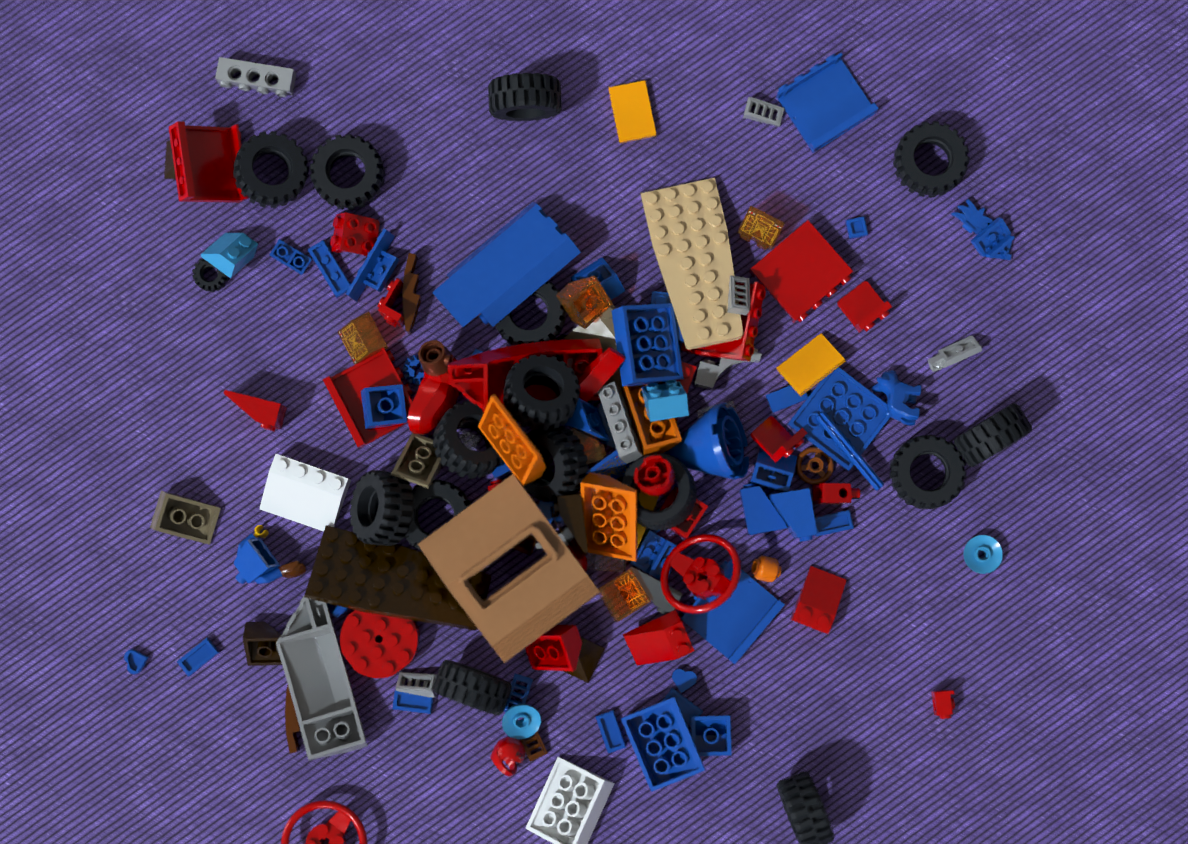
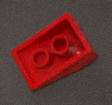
(265, 412)
(818, 600)
(659, 640)

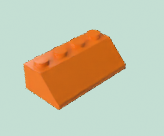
(655, 435)

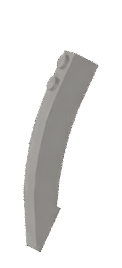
(319, 682)

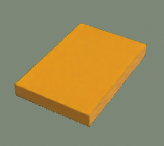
(632, 111)
(810, 364)

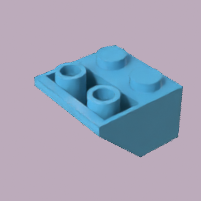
(665, 400)

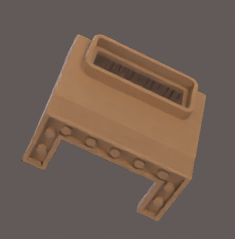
(530, 601)

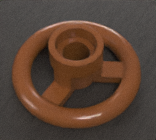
(800, 468)

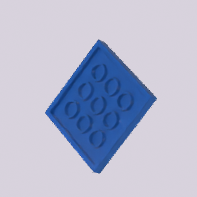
(851, 408)

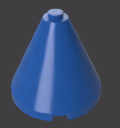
(714, 444)

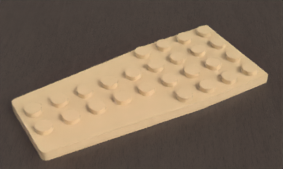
(694, 260)

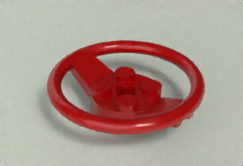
(697, 570)
(333, 829)

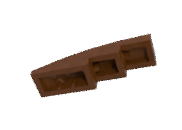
(411, 301)
(291, 723)

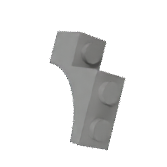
(709, 372)

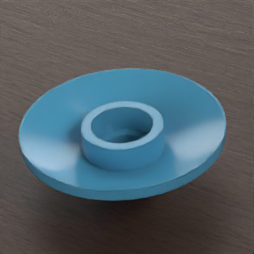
(992, 552)
(521, 728)

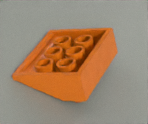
(511, 443)
(609, 516)

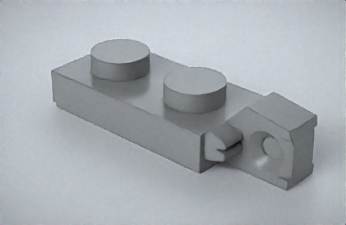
(954, 353)

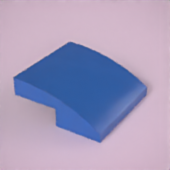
(652, 554)

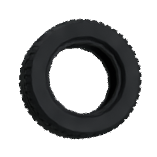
(679, 509)

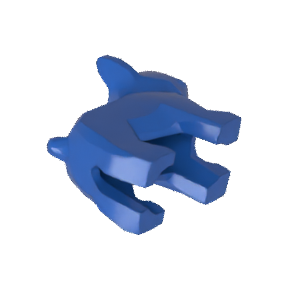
(898, 395)

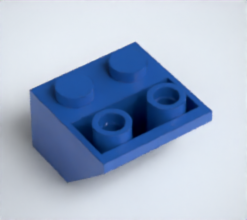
(772, 474)

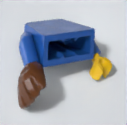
(259, 565)

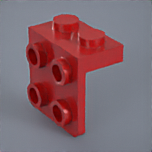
(354, 234)
(385, 304)
(863, 307)
(776, 439)

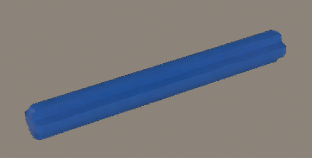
(850, 451)

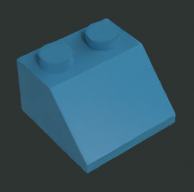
(230, 253)

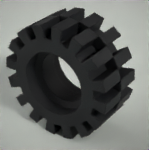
(204, 284)

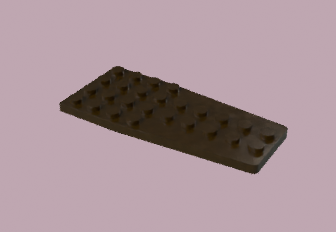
(386, 581)

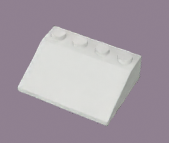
(304, 493)
(569, 804)

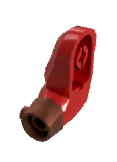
(434, 392)

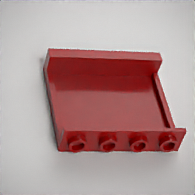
(205, 162)
(802, 271)
(744, 347)
(346, 393)

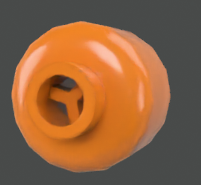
(766, 568)

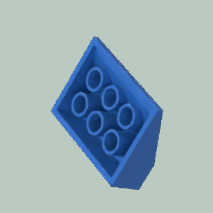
(648, 342)
(662, 744)

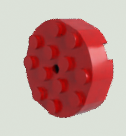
(375, 658)

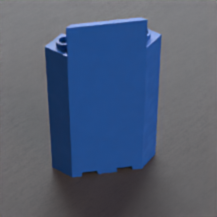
(506, 268)

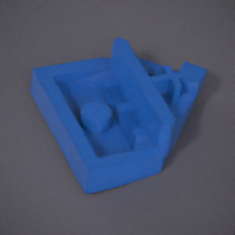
(994, 240)

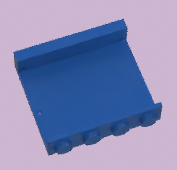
(825, 102)
(739, 619)

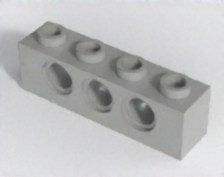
(228, 67)
(620, 422)

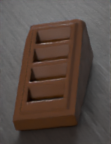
(526, 545)
(540, 744)

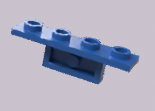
(376, 268)

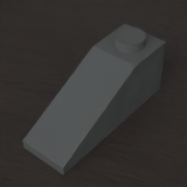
(653, 590)

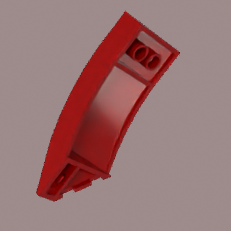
(486, 372)

